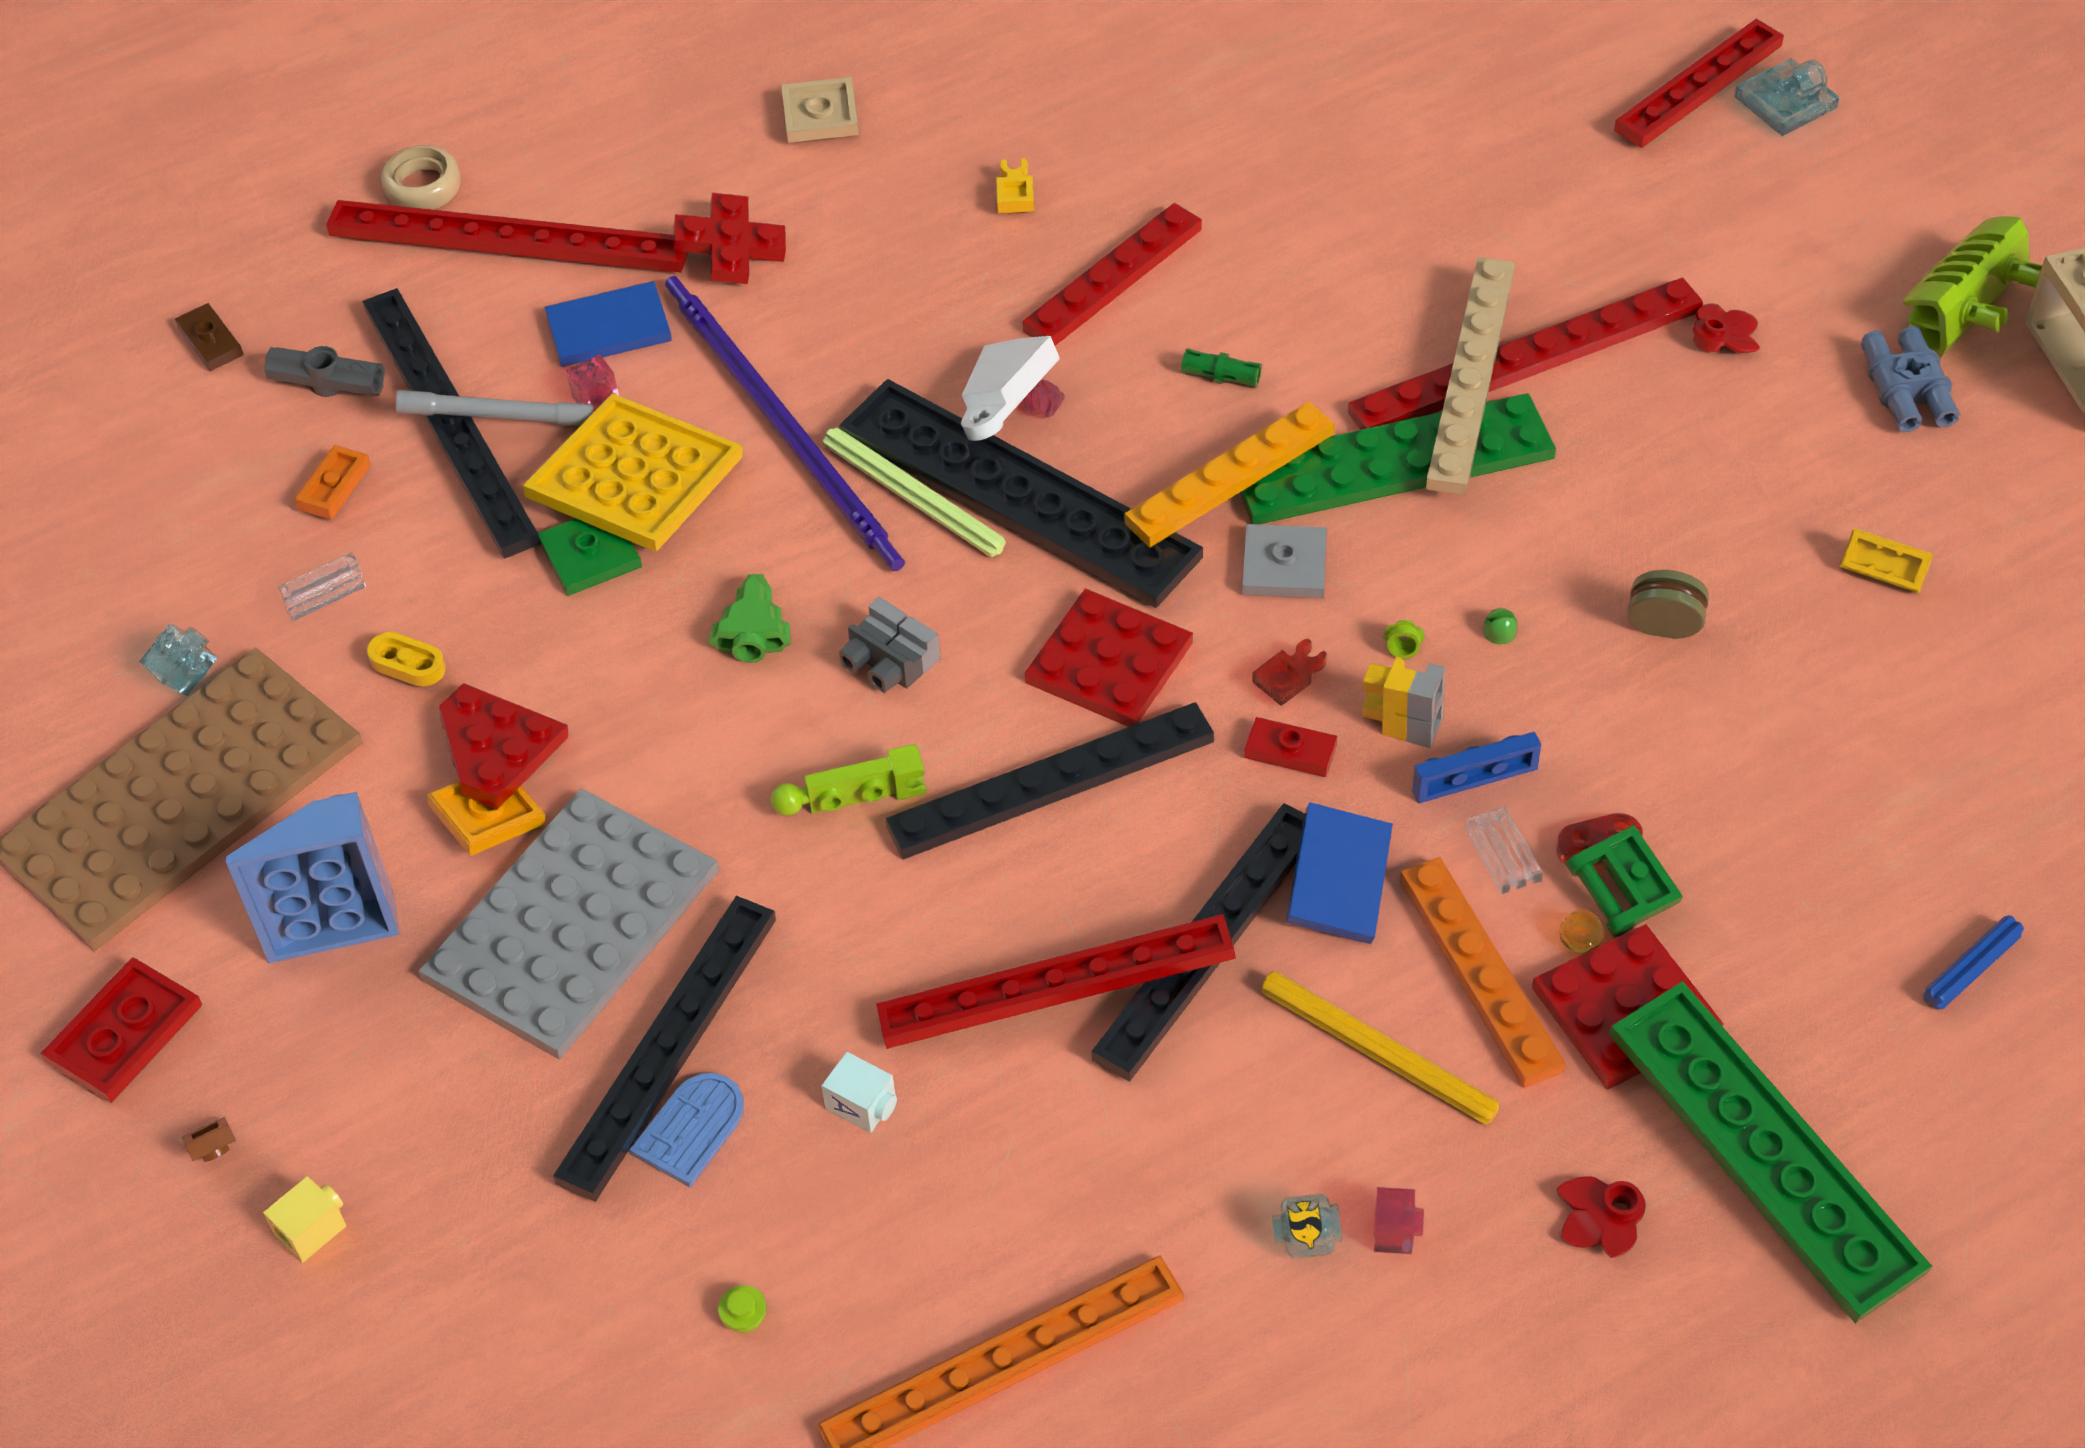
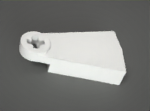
(1002, 380)

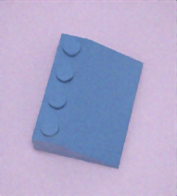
(315, 881)

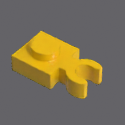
(1015, 189)

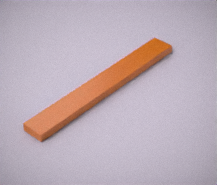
(1004, 1359)

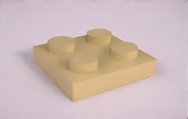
(820, 109)

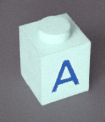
(859, 1092)

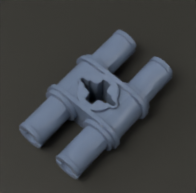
(1909, 379)

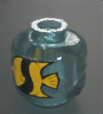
(1307, 1226)

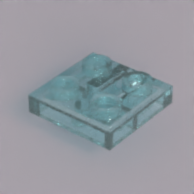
(1788, 95)

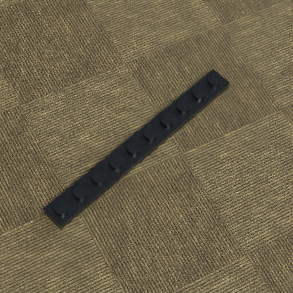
(456, 434)

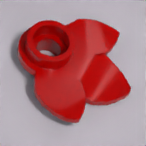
(1727, 329)
(1595, 1217)

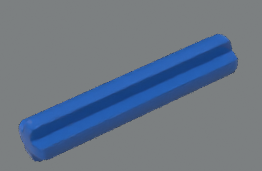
(1973, 962)

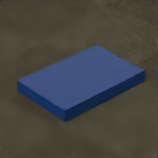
(608, 323)
(1339, 873)

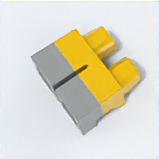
(1405, 700)

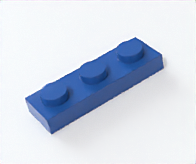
(1476, 767)

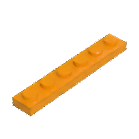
(1229, 474)

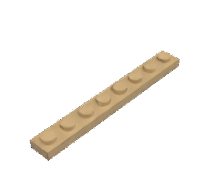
(1470, 377)

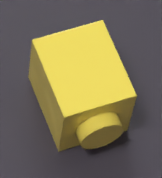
(306, 1218)

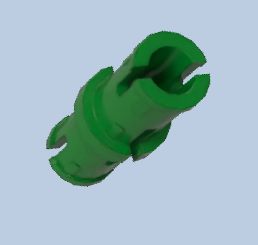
(1221, 368)

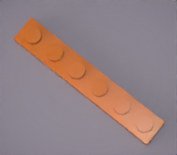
(1482, 972)

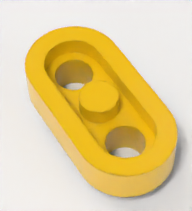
(412, 661)

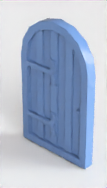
(691, 1127)

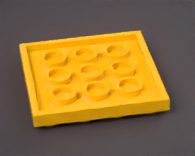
(633, 472)

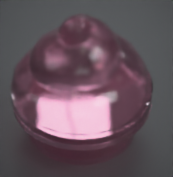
(1044, 399)

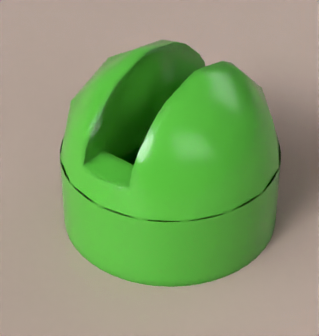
(1500, 626)

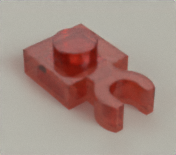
(1288, 675)

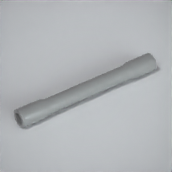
(429, 404)

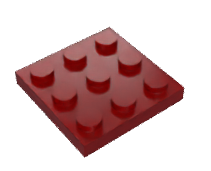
(1109, 658)
(1605, 988)

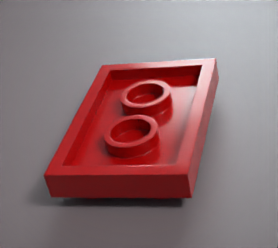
(121, 1029)

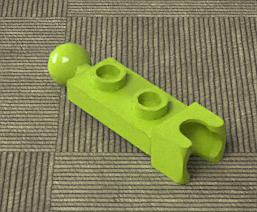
(855, 783)

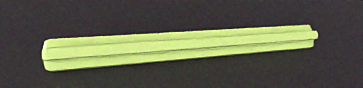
(914, 492)

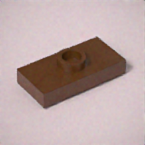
(209, 337)

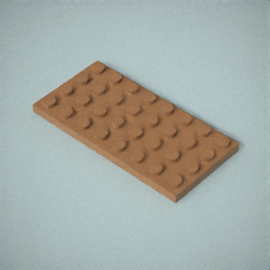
(175, 797)

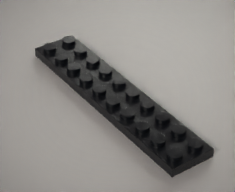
(1020, 492)

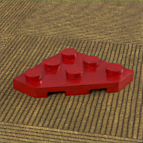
(496, 743)

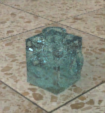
(179, 658)

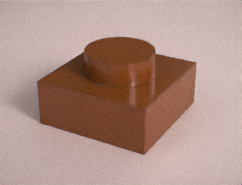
(209, 1140)

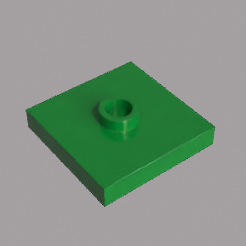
(586, 555)

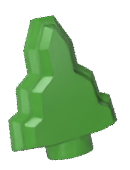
(751, 623)

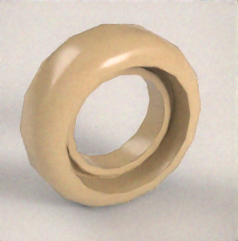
(415, 160)

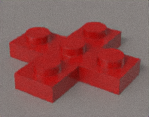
(729, 238)

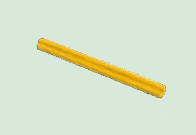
(1380, 1047)

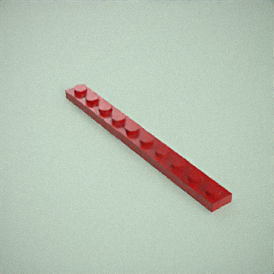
(505, 235)
(1536, 352)

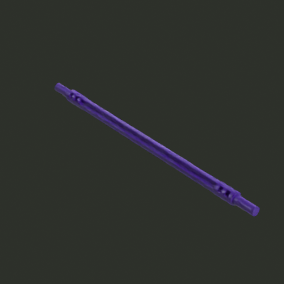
(785, 424)

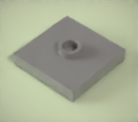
(1284, 561)

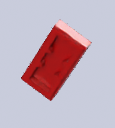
(1290, 746)

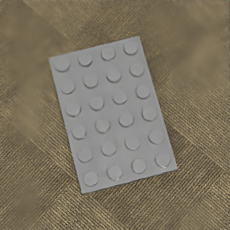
(569, 922)

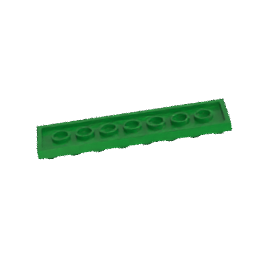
(1393, 461)
(1770, 1152)

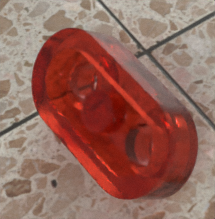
(1592, 832)

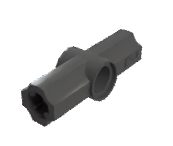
(324, 371)

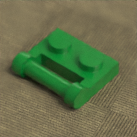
(1635, 873)

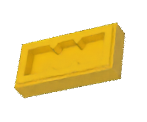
(1886, 560)

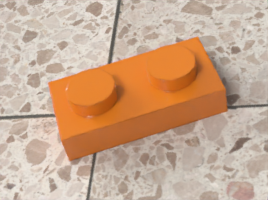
(332, 482)

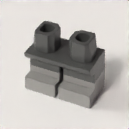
(892, 644)

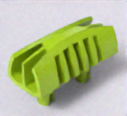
(1970, 282)

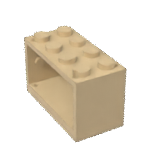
(2058, 318)

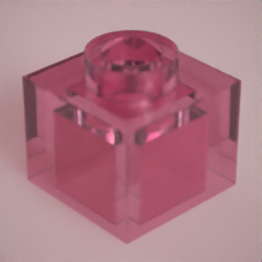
(592, 381)
(1396, 1220)

